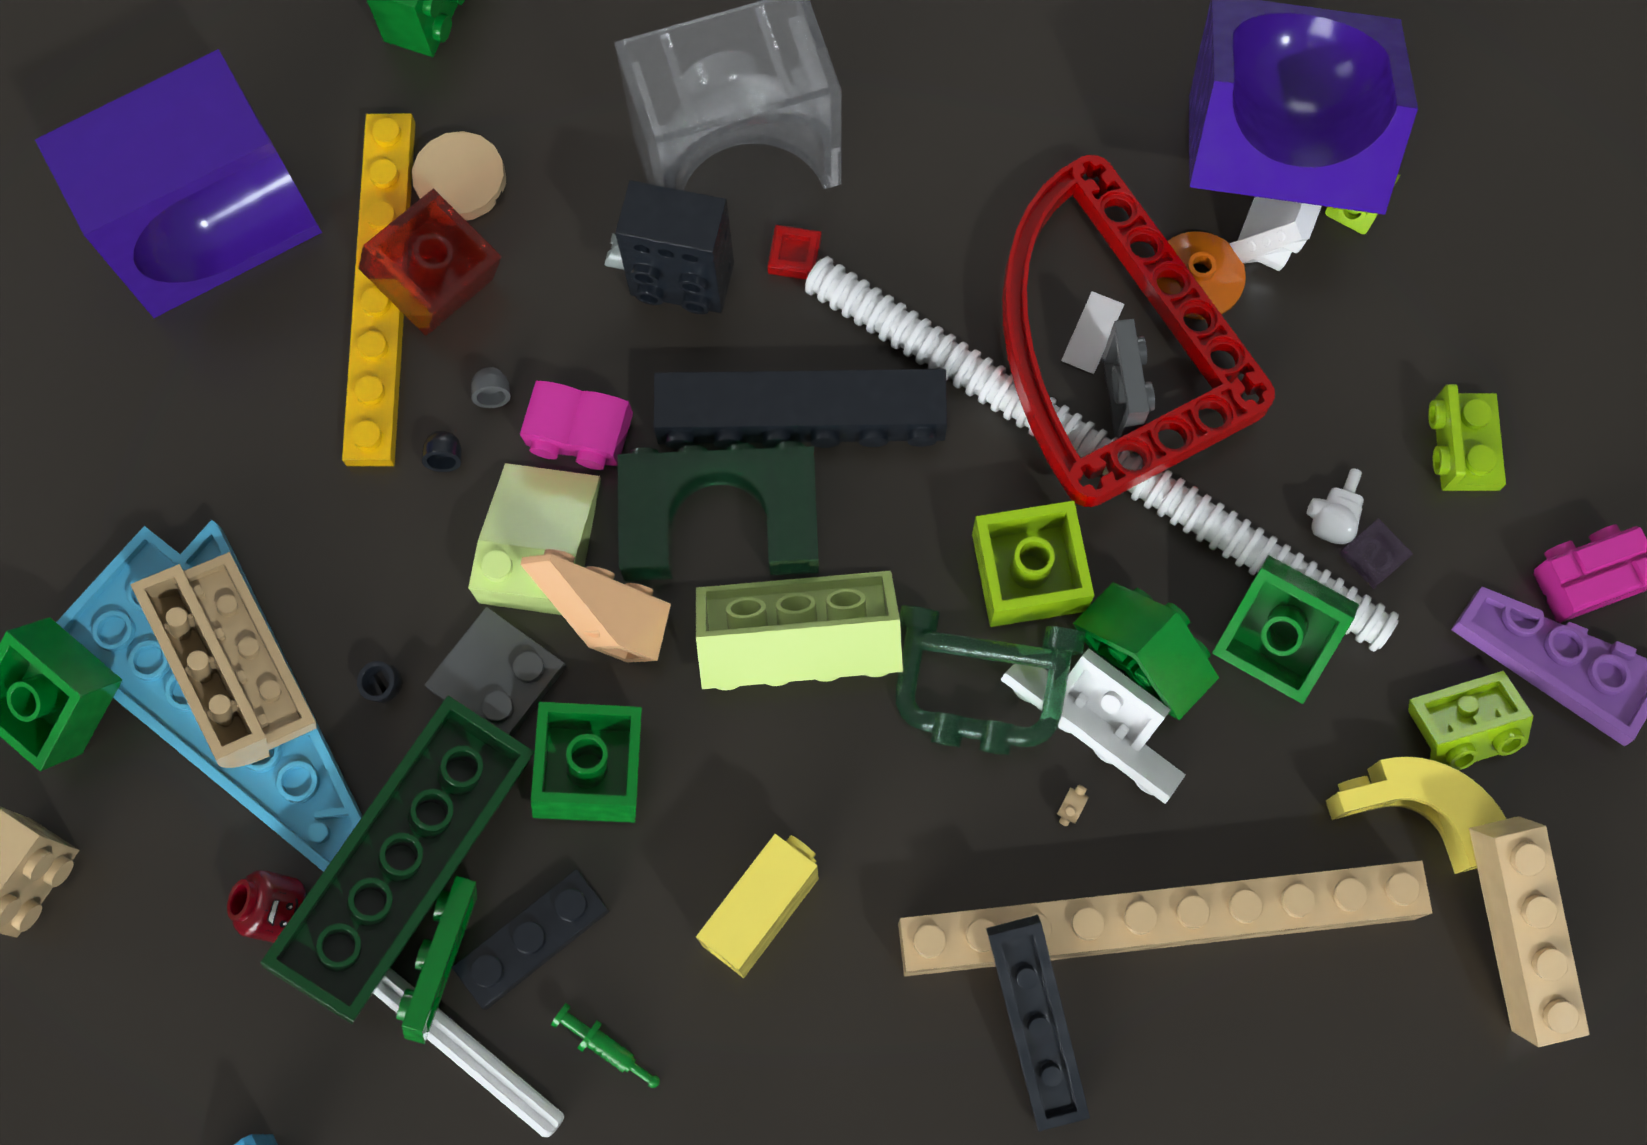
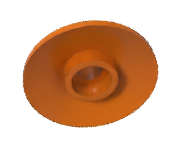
(1226, 272)

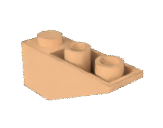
(604, 613)

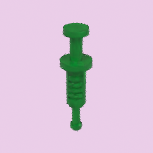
(603, 1045)

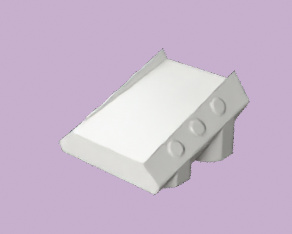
(1275, 231)

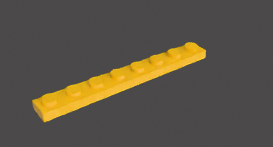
(376, 321)

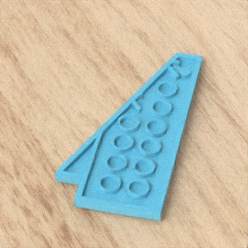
(294, 789)

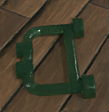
(995, 736)

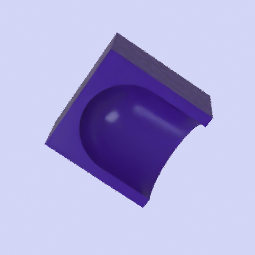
(1300, 104)
(178, 185)

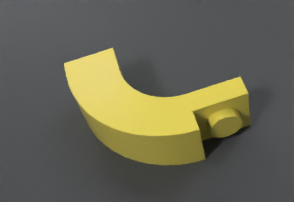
(1429, 788)

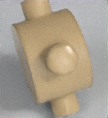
(1072, 805)

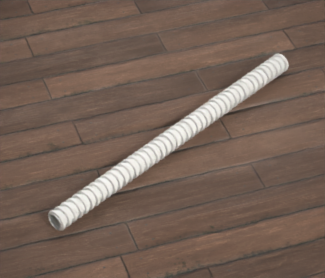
(999, 390)

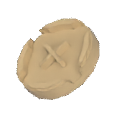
(462, 170)

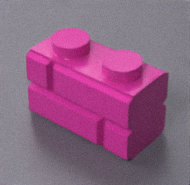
(1594, 573)

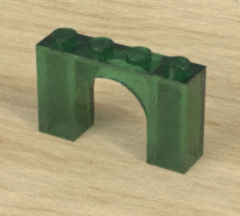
(658, 483)

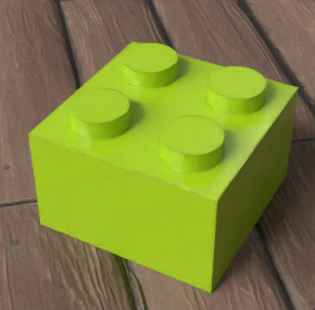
(1032, 563)

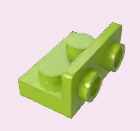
(1467, 440)
(1473, 720)

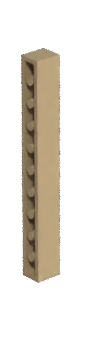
(1175, 916)

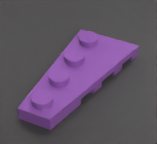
(1577, 670)

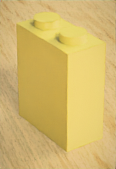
(760, 903)

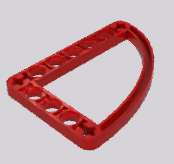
(1199, 345)

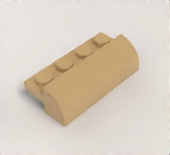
(224, 660)

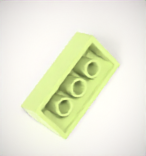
(798, 630)

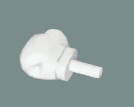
(1340, 513)

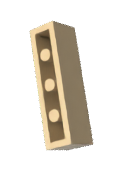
(1529, 931)

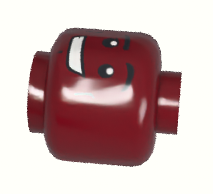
(264, 904)

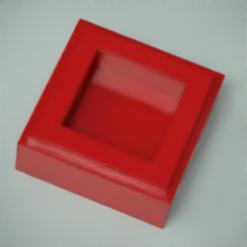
(794, 251)

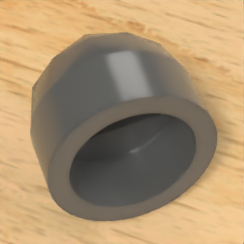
(490, 388)

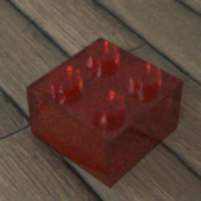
(429, 261)

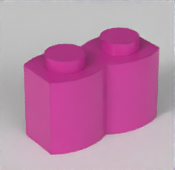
(576, 424)

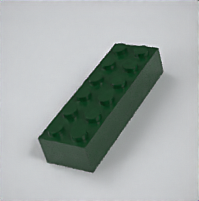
(397, 860)

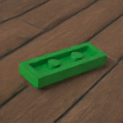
(437, 959)

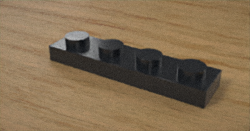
(1038, 1022)

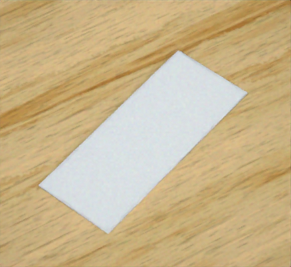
(1092, 332)

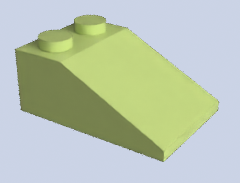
(527, 515)

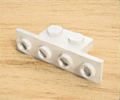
(1109, 717)

